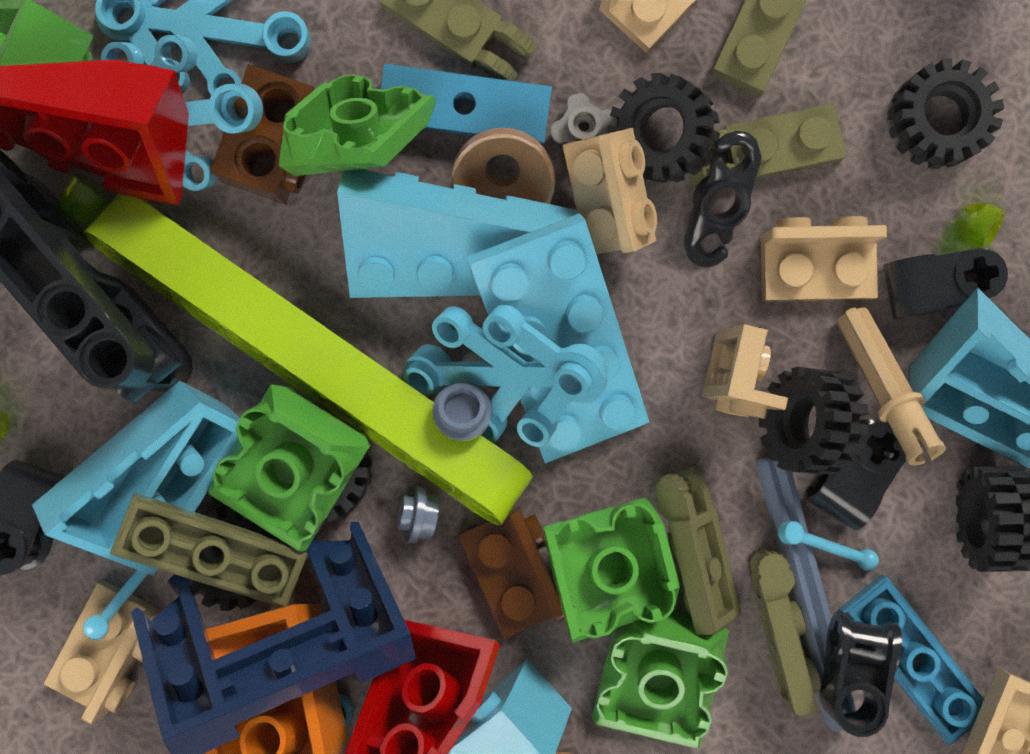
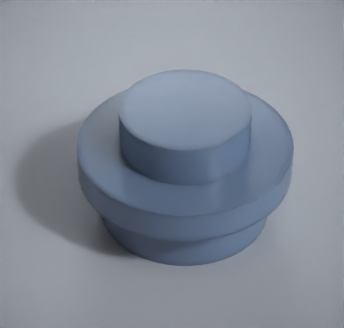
(462, 411)
(417, 515)

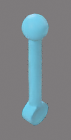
(793, 533)
(97, 626)

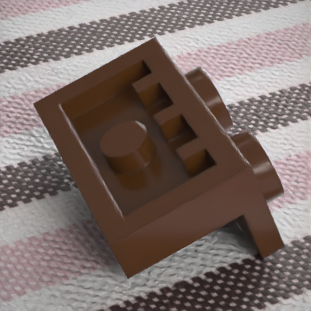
(513, 571)

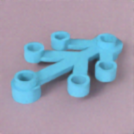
(196, 22)
(216, 110)
(572, 372)

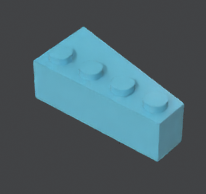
(417, 235)

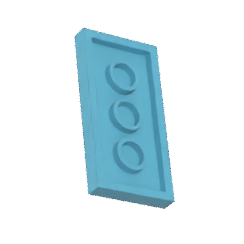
(563, 295)

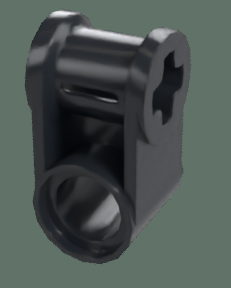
(938, 282)
(859, 489)
(19, 527)
(860, 667)

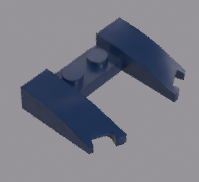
(205, 697)

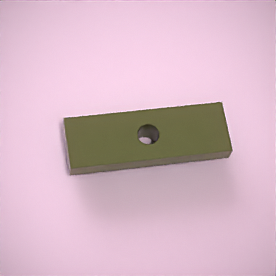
(174, 537)

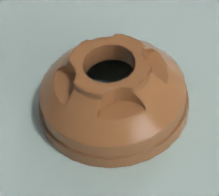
(535, 174)

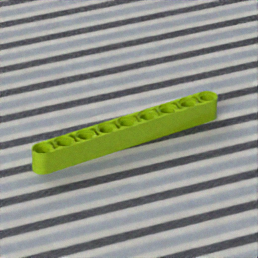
(306, 355)

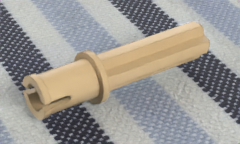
(890, 387)

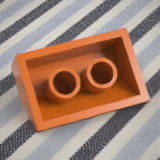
(300, 726)

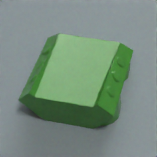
(351, 126)
(288, 465)
(612, 568)
(661, 680)

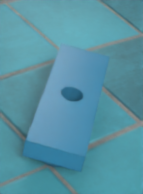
(496, 101)
(938, 684)

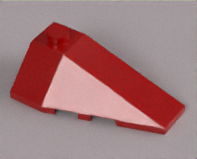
(102, 118)
(429, 699)

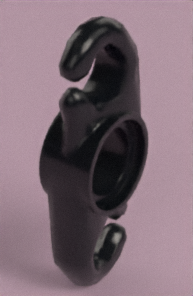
(739, 178)

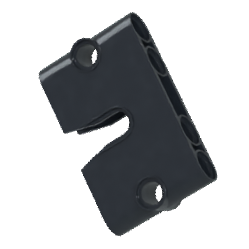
(77, 302)

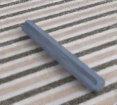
(808, 591)

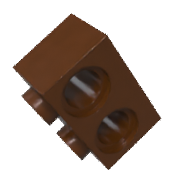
(239, 151)

